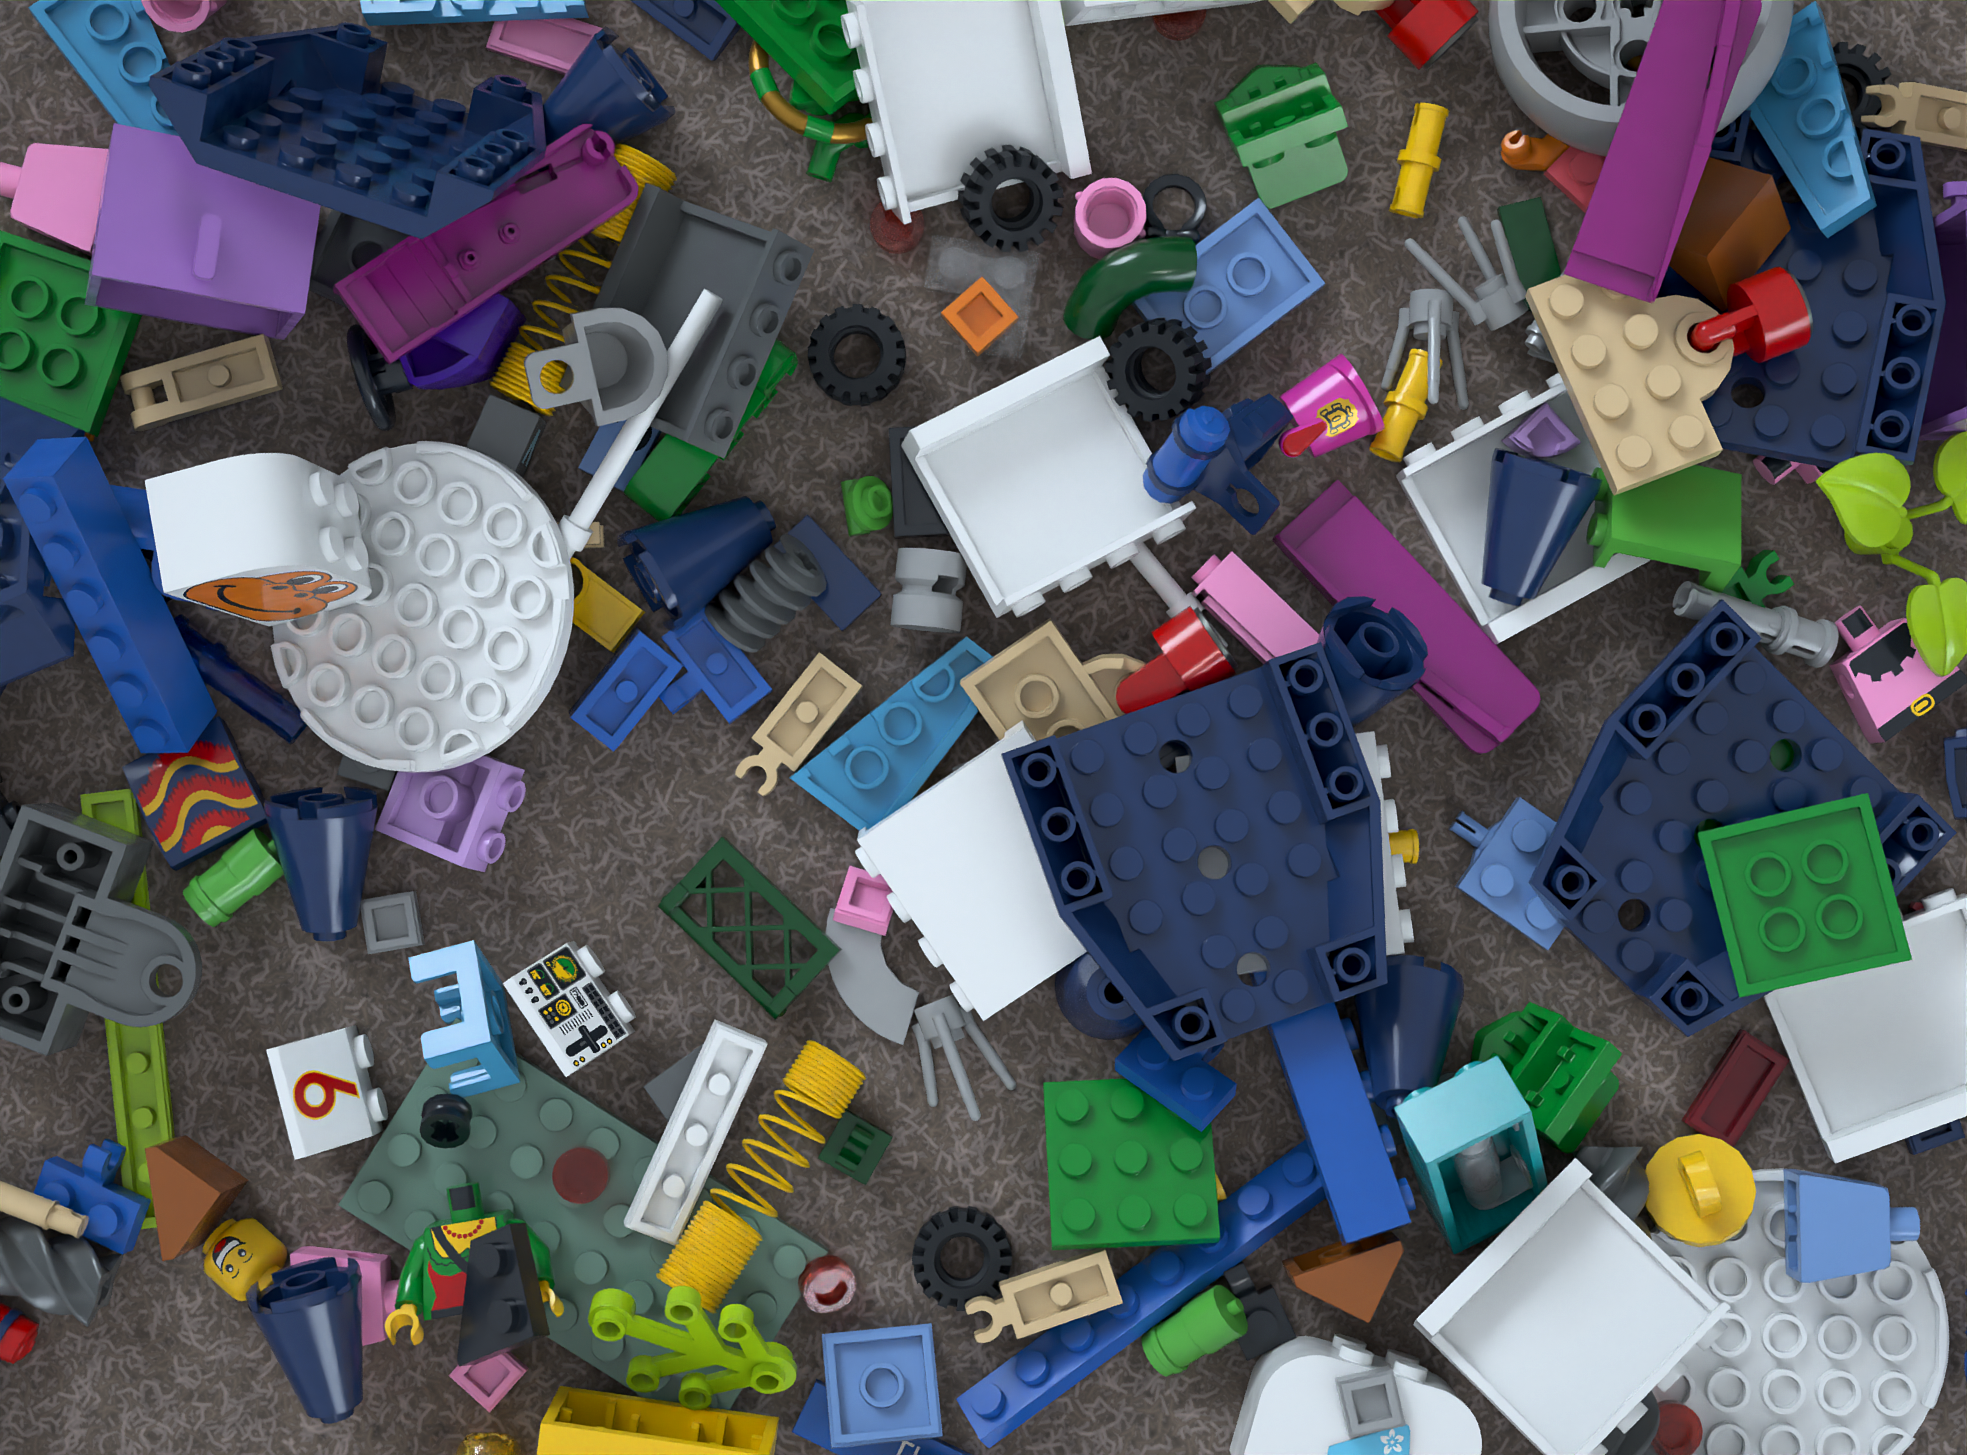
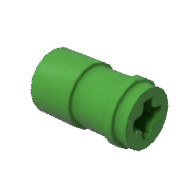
(233, 880)
(1196, 1330)

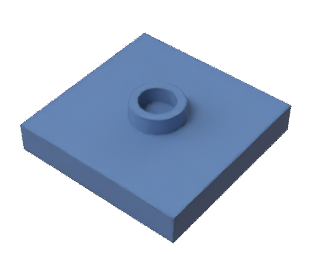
(881, 1386)

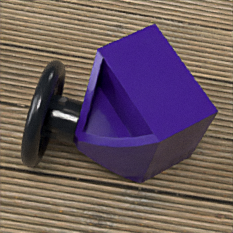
(451, 359)

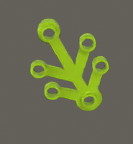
(759, 1364)

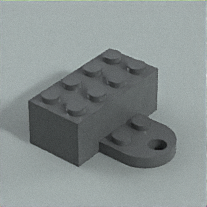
(76, 937)

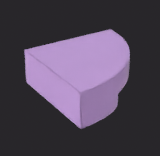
(1541, 435)

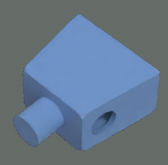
(1840, 1226)

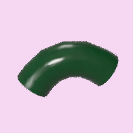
(1127, 276)

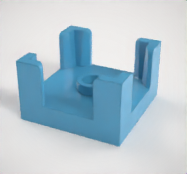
(484, 1014)

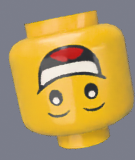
(242, 1255)

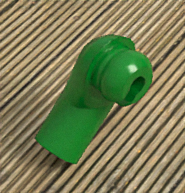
(826, 156)

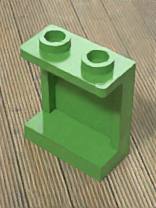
(1675, 520)

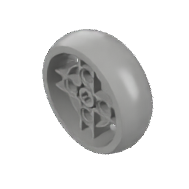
(1600, 52)

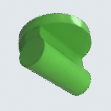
(866, 505)

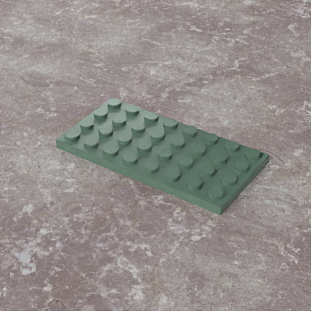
(512, 1155)

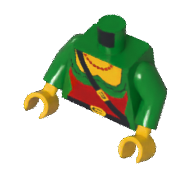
(438, 1263)

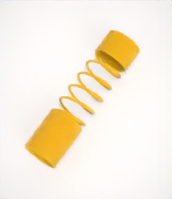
(511, 375)
(721, 1241)

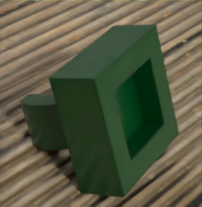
(855, 1146)

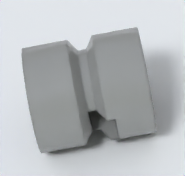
(928, 590)

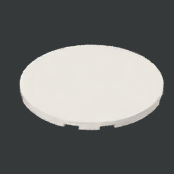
(458, 621)
(1810, 1363)

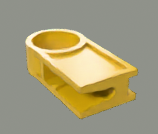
(603, 610)

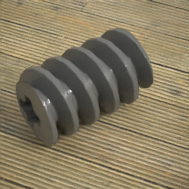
(770, 598)

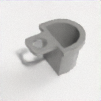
(613, 362)

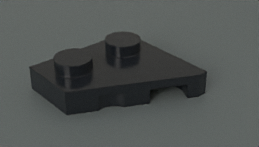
(500, 1296)

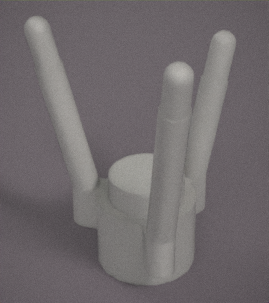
(1498, 298)
(1432, 319)
(942, 1024)

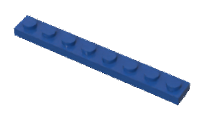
(1148, 1296)

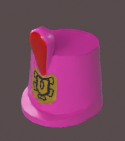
(1328, 410)

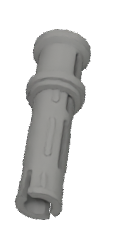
(1778, 627)

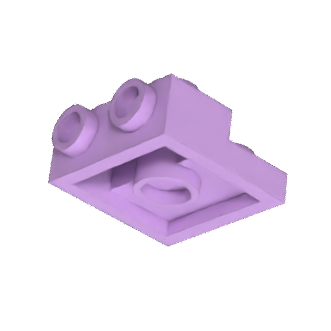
(455, 810)

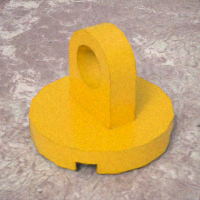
(1699, 1190)

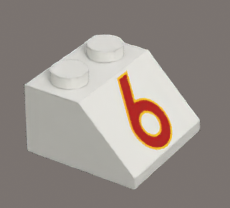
(327, 1091)

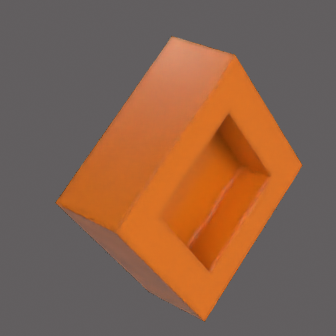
(979, 316)

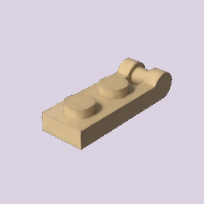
(202, 381)

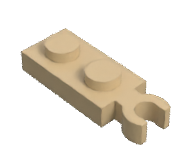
(1922, 111)
(801, 720)
(1049, 1296)

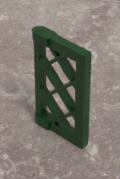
(792, 920)

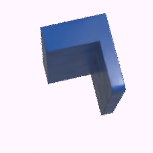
(625, 689)

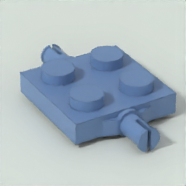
(1503, 866)

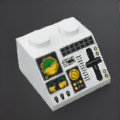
(571, 1006)

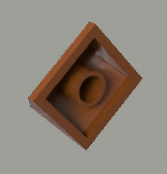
(1728, 229)
(188, 1193)
(1348, 1275)

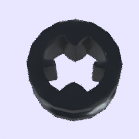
(446, 1133)

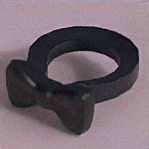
(1189, 229)

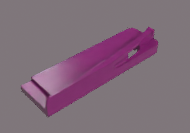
(1661, 145)
(443, 277)
(1354, 555)

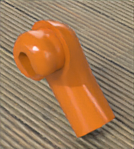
(1530, 152)

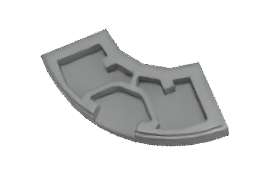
(868, 982)

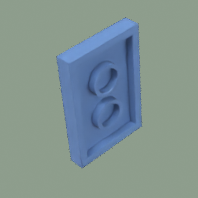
(1242, 285)

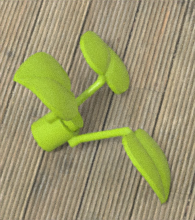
(1868, 504)

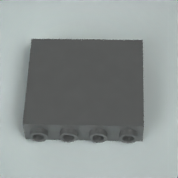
(660, 272)

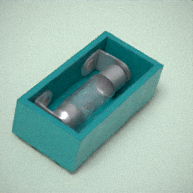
(1473, 1152)

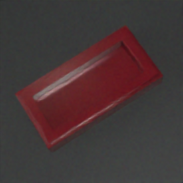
(1735, 1089)

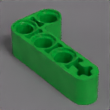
(679, 469)

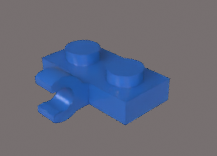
(714, 668)
(1184, 1085)
(89, 1190)

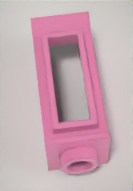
(1251, 609)

